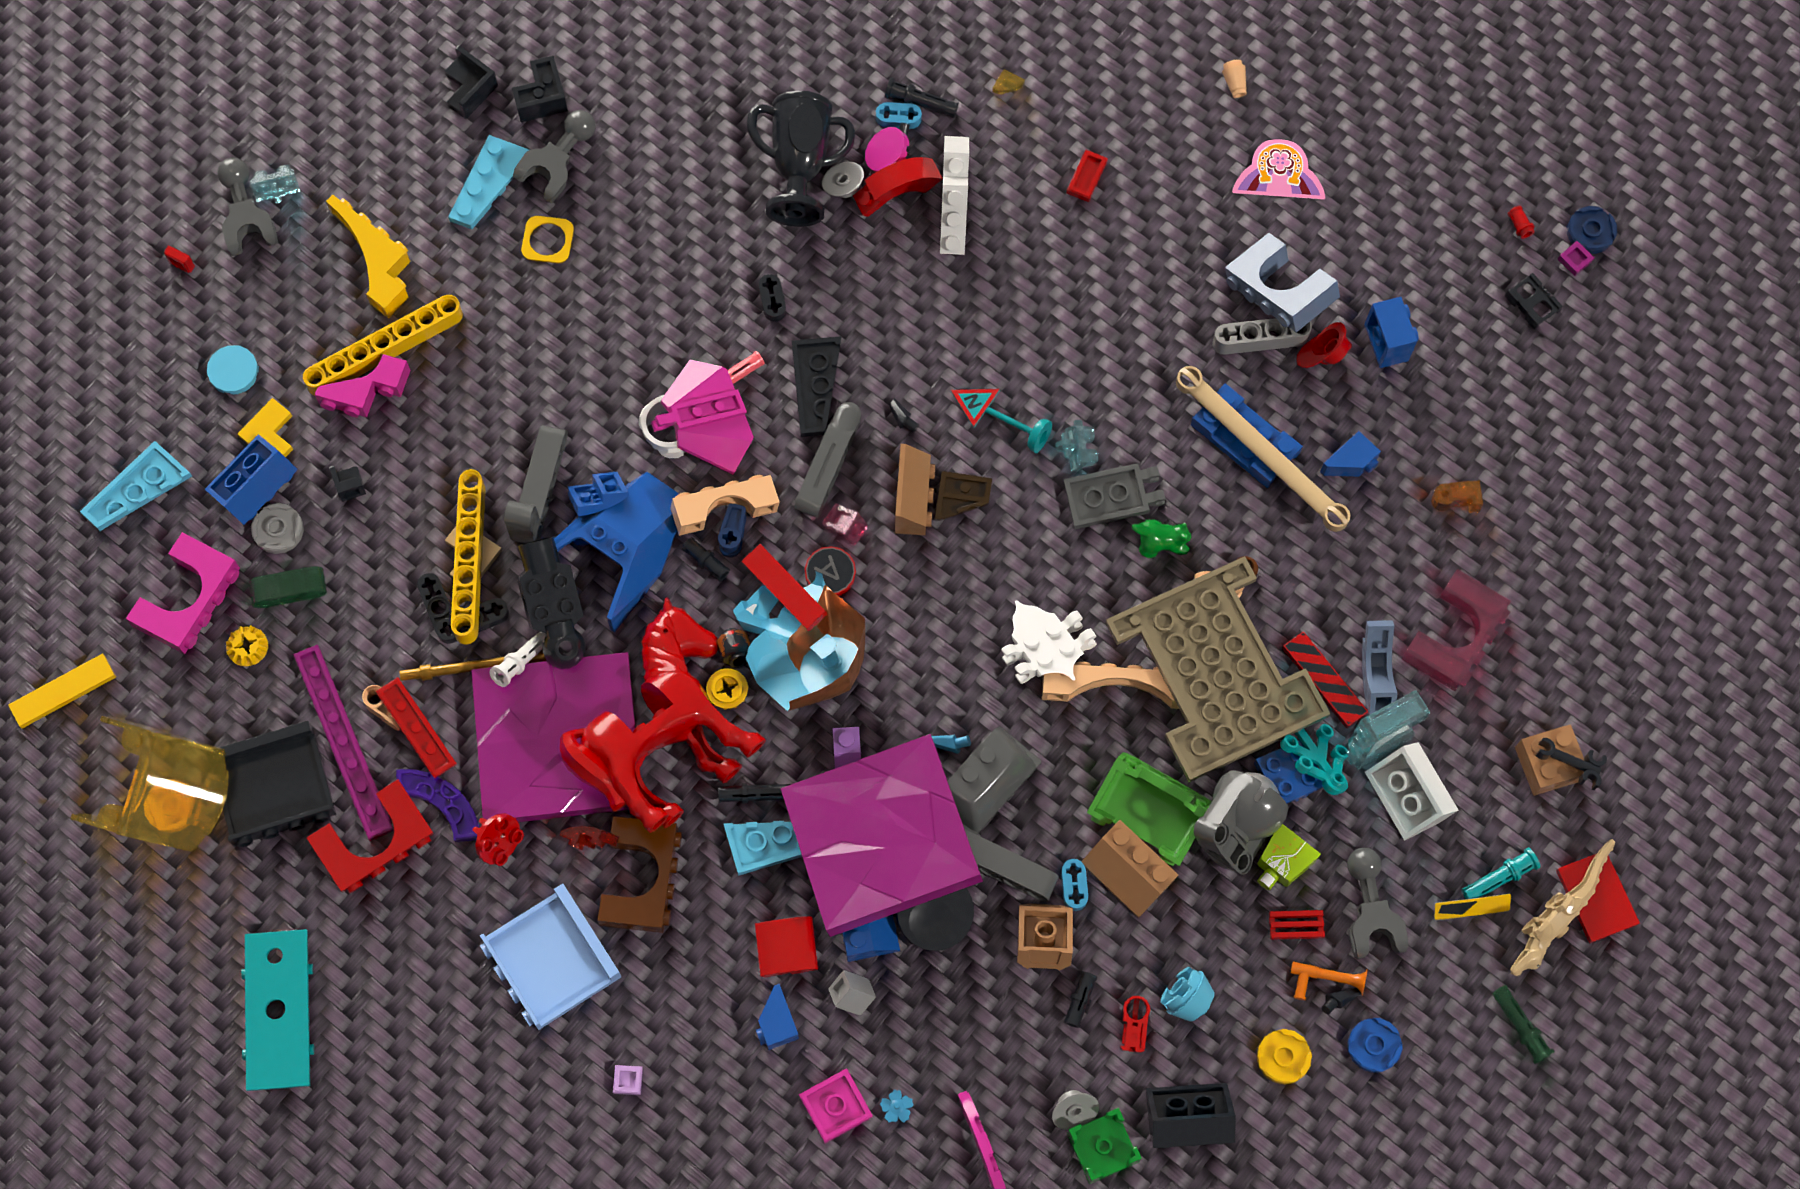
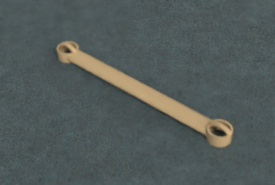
(1263, 448)

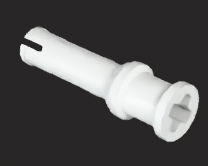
(515, 662)

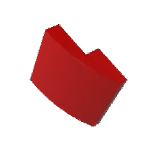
(786, 946)

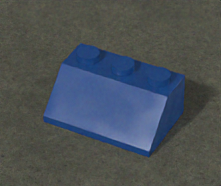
(251, 479)
(871, 939)

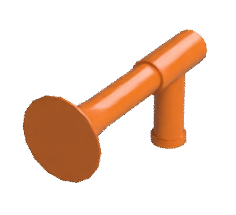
(1306, 971)

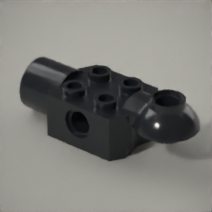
(551, 601)

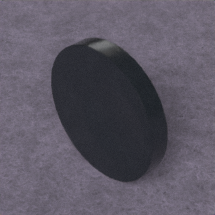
(938, 922)

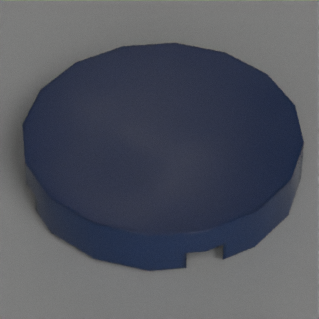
(1592, 229)

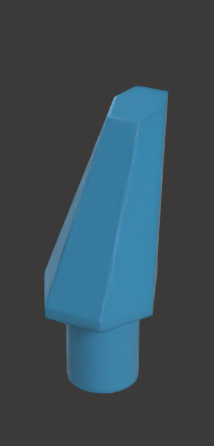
(951, 743)

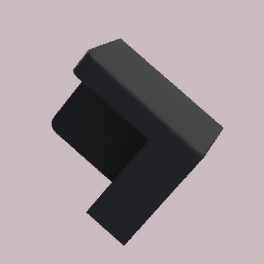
(348, 483)

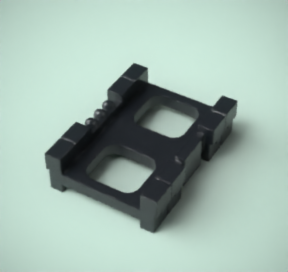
(1526, 305)

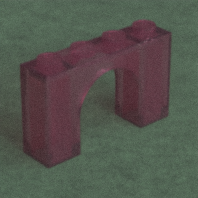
(1485, 610)

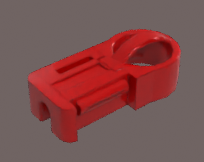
(1134, 1030)

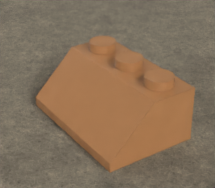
(913, 491)
(1129, 868)

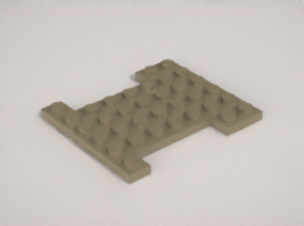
(1218, 671)

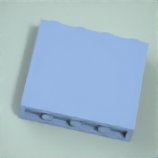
(550, 958)

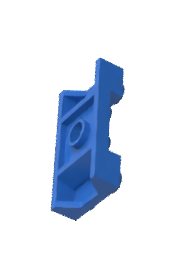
(1227, 442)

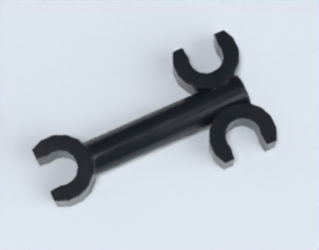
(1589, 766)

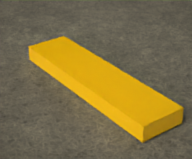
(62, 691)

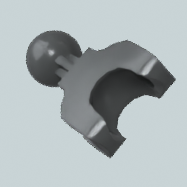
(554, 158)
(243, 213)
(1373, 914)

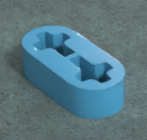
(898, 114)
(1080, 884)

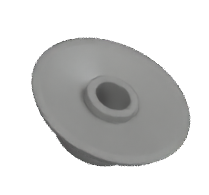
(843, 179)
(1074, 1109)

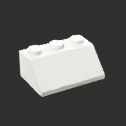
(1411, 790)

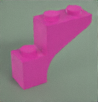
(357, 394)

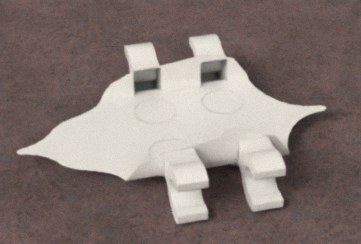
(1045, 642)

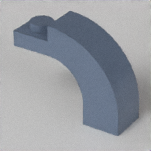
(1377, 665)

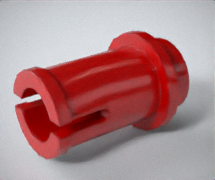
(1521, 222)

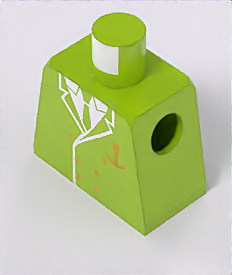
(1285, 858)

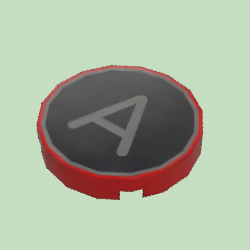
(836, 567)

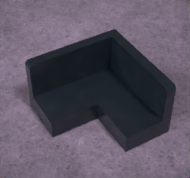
(475, 79)
(543, 96)

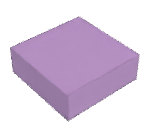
(627, 1080)

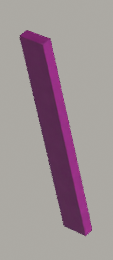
(343, 742)

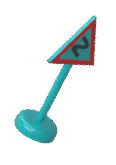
(977, 402)

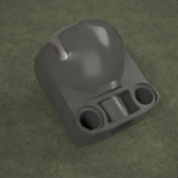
(1239, 819)

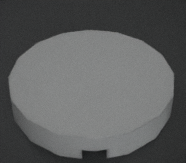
(277, 528)

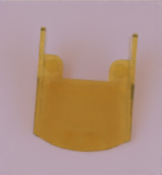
(173, 792)

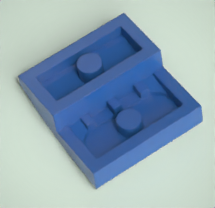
(602, 494)

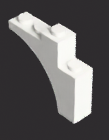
(954, 195)

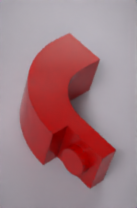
(895, 179)

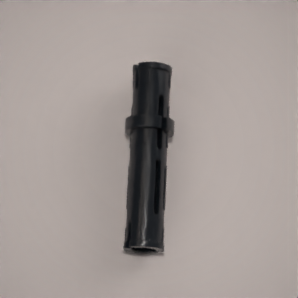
(750, 793)

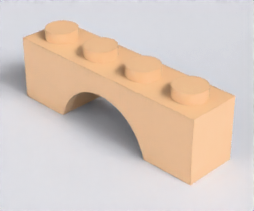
(755, 494)

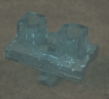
(275, 184)
(1074, 446)

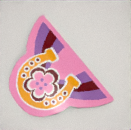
(1279, 170)

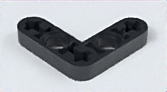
(442, 620)

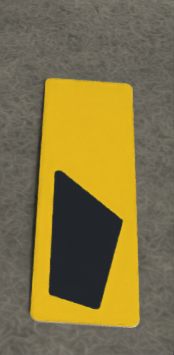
(1472, 907)

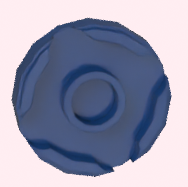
(1374, 1045)

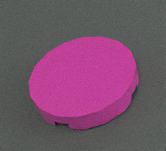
(886, 148)

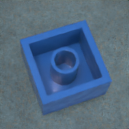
(1391, 332)

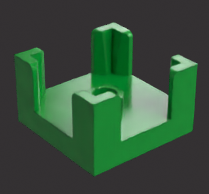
(1103, 1146)

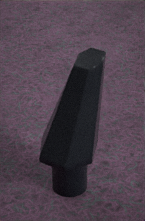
(903, 416)
(1339, 999)

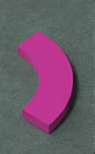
(981, 1140)

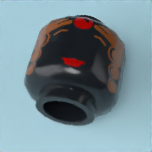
(734, 647)

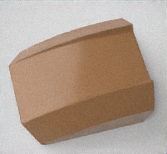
(1045, 936)

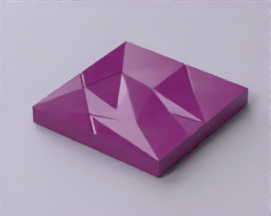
(523, 728)
(880, 835)

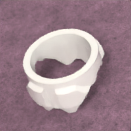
(647, 415)

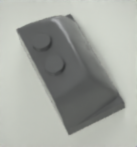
(990, 778)

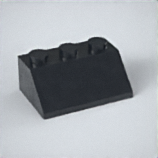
(1190, 1115)

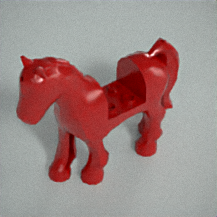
(612, 754)

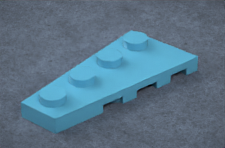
(486, 181)

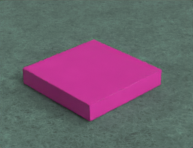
(835, 1105)

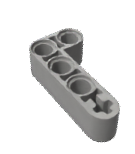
(1260, 330)

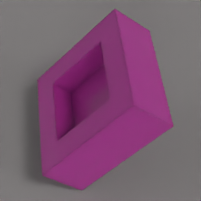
(1575, 258)

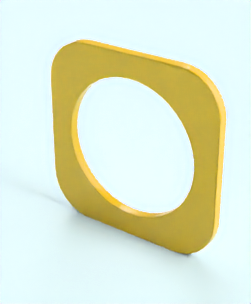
(558, 257)

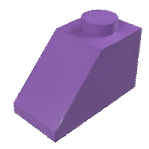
(846, 745)

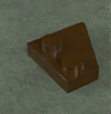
(961, 494)

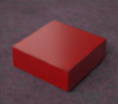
(179, 259)

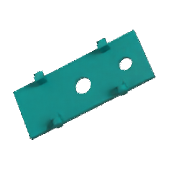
(277, 1048)

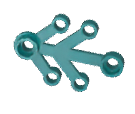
(1331, 777)

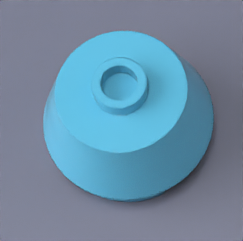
(1189, 995)

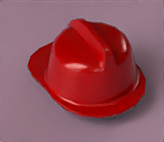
(1326, 347)

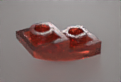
(588, 836)

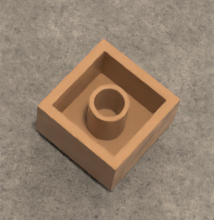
(1549, 773)

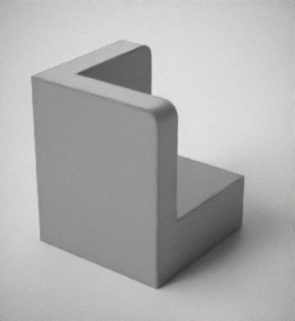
(852, 992)

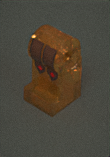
(1458, 495)

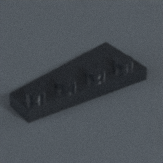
(815, 376)

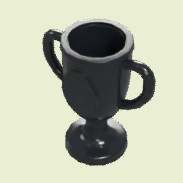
(799, 151)

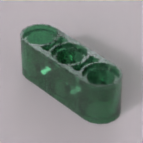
(287, 587)

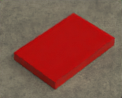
(1608, 907)

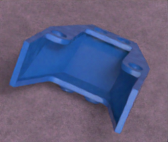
(634, 536)

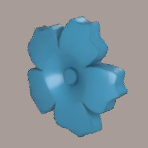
(896, 1107)

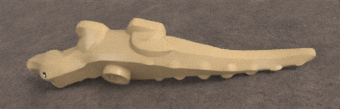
(1558, 914)

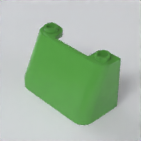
(1151, 806)

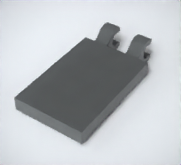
(1112, 495)

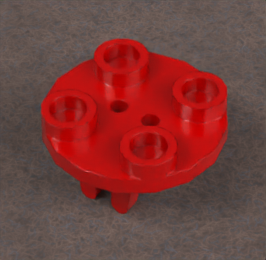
(497, 838)

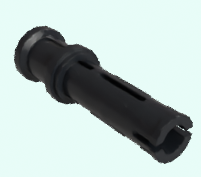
(911, 95)

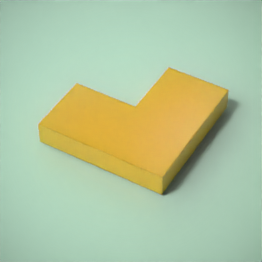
(267, 424)

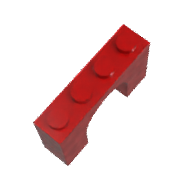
(349, 869)

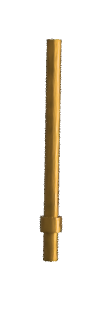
(427, 672)

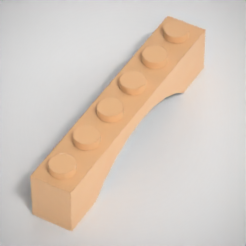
(1062, 688)

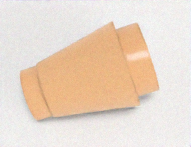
(1235, 77)

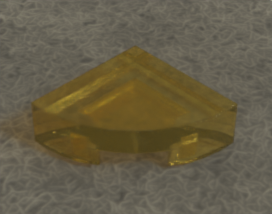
(1007, 83)

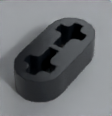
(778, 297)

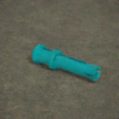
(1510, 870)

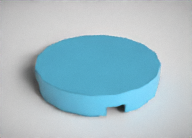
(232, 369)

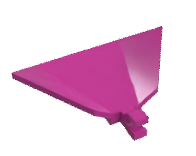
(707, 415)

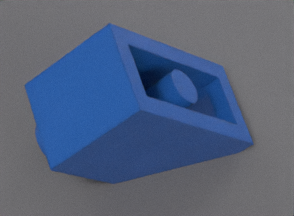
(1352, 458)
(776, 1021)

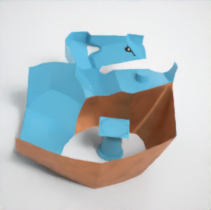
(802, 664)

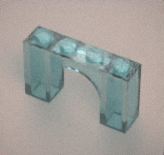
(1385, 730)

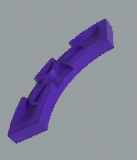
(444, 797)

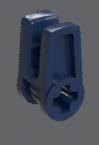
(732, 529)

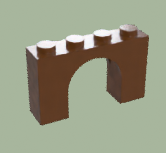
(650, 909)

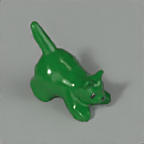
(1161, 536)

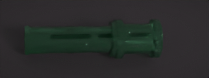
(1529, 1035)

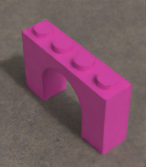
(181, 627)

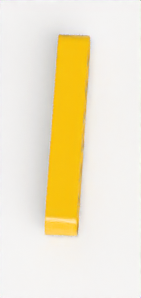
(389, 334)
(471, 567)

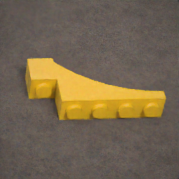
(382, 255)

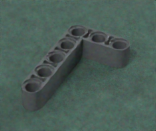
(527, 517)

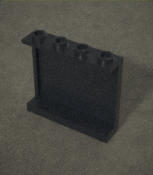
(275, 785)

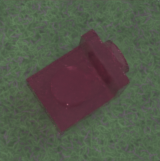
(846, 523)

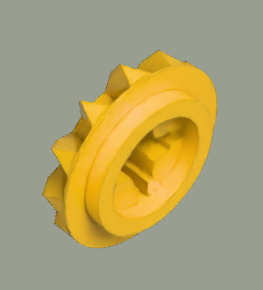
(257, 649)
(731, 678)

